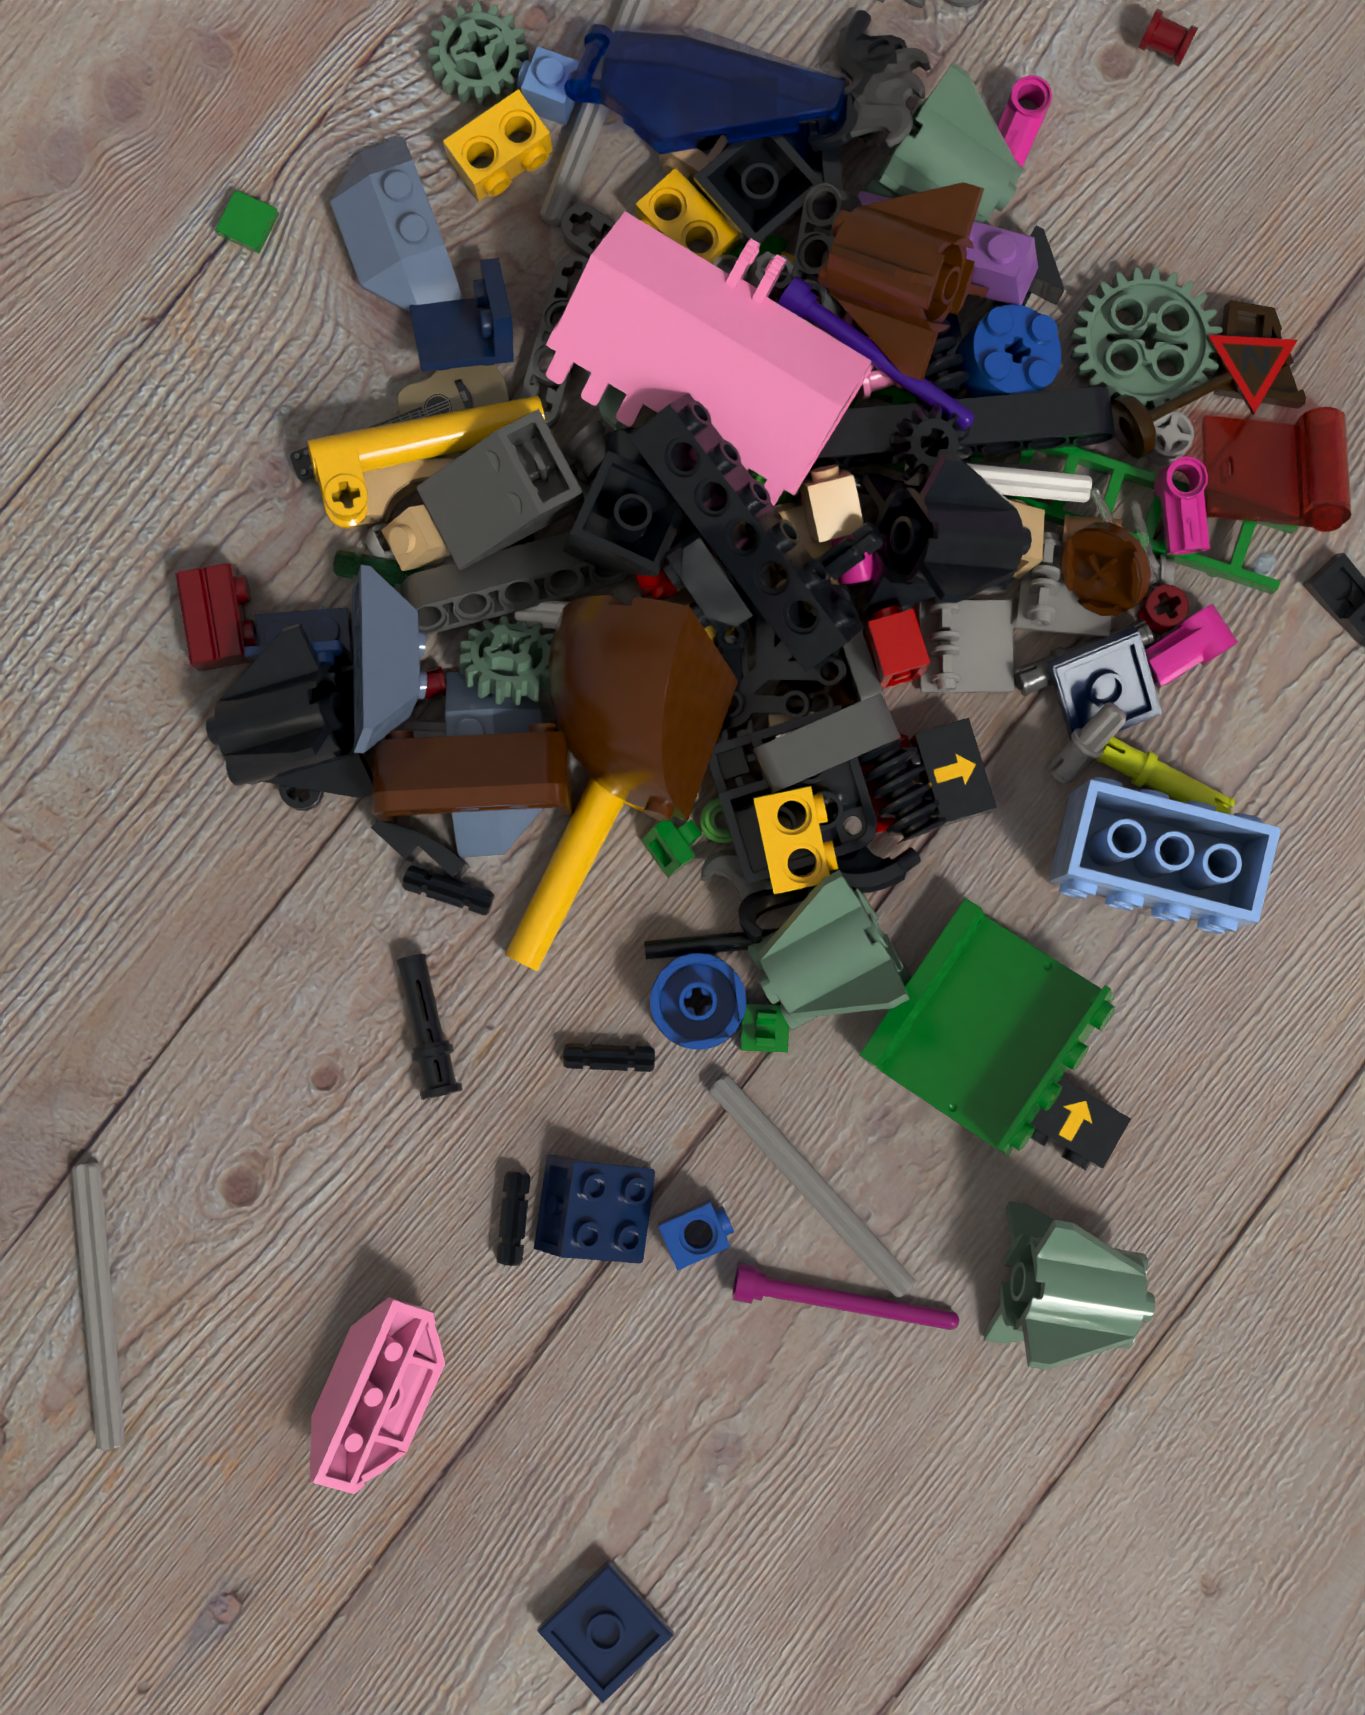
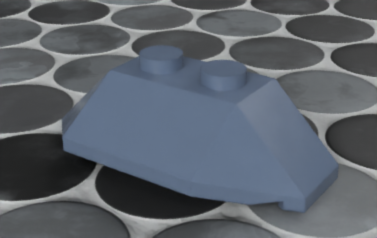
(393, 229)
(384, 658)
(467, 714)

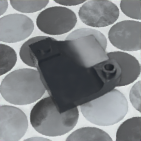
(741, 779)

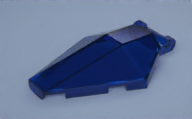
(698, 86)

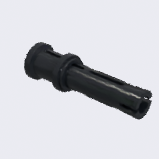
(413, 971)

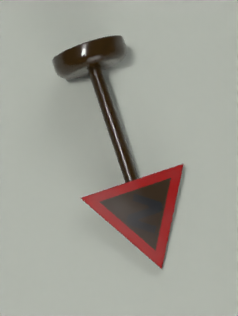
(1248, 363)

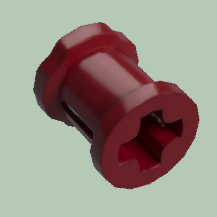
(1167, 37)
(1162, 596)

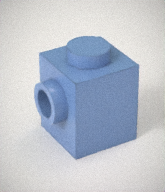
(544, 82)

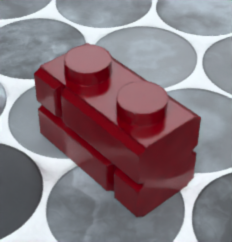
(215, 616)

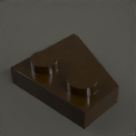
(1262, 322)

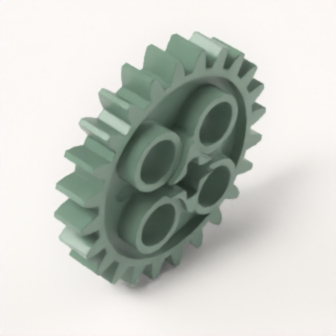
(1147, 302)

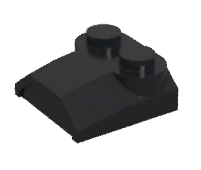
(701, 571)

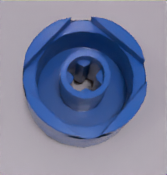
(1010, 352)
(715, 980)

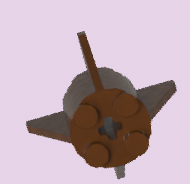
(904, 269)

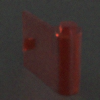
(1279, 470)

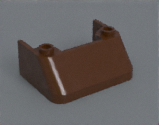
(471, 773)

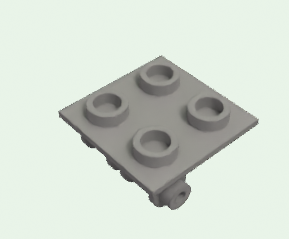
(1047, 602)
(967, 646)

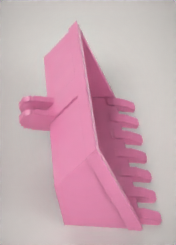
(678, 325)

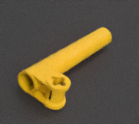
(344, 457)
(565, 874)

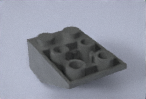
(501, 490)

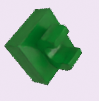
(671, 845)
(764, 1029)

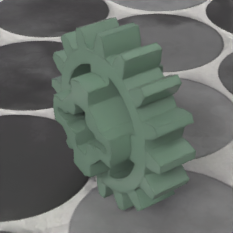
(462, 67)
(508, 660)

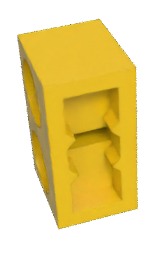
(489, 137)
(696, 219)
(782, 841)

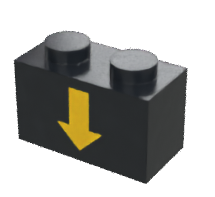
(954, 770)
(1080, 1126)

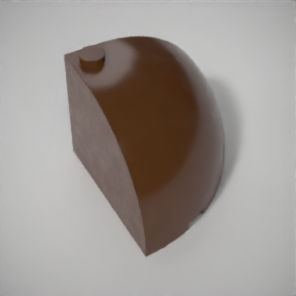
(639, 698)

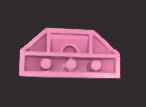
(375, 1395)

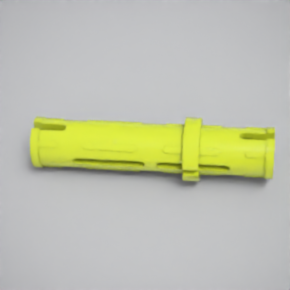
(1149, 771)

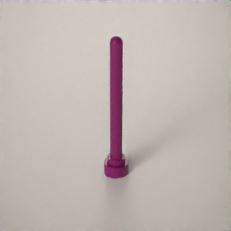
(754, 1284)

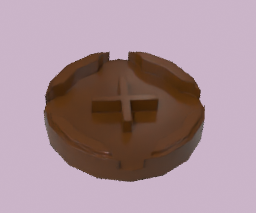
(1105, 568)

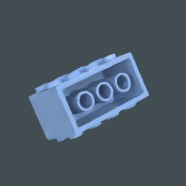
(1164, 856)

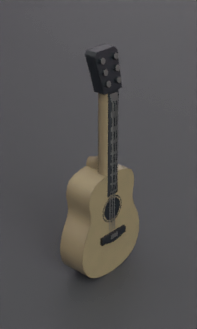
(440, 394)

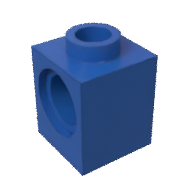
(684, 1252)

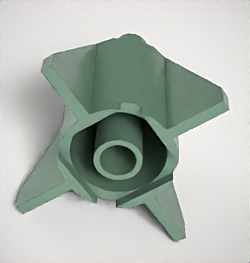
(949, 145)
(830, 957)
(1067, 1291)

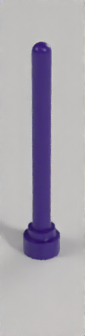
(803, 303)

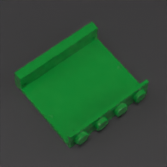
(988, 1029)

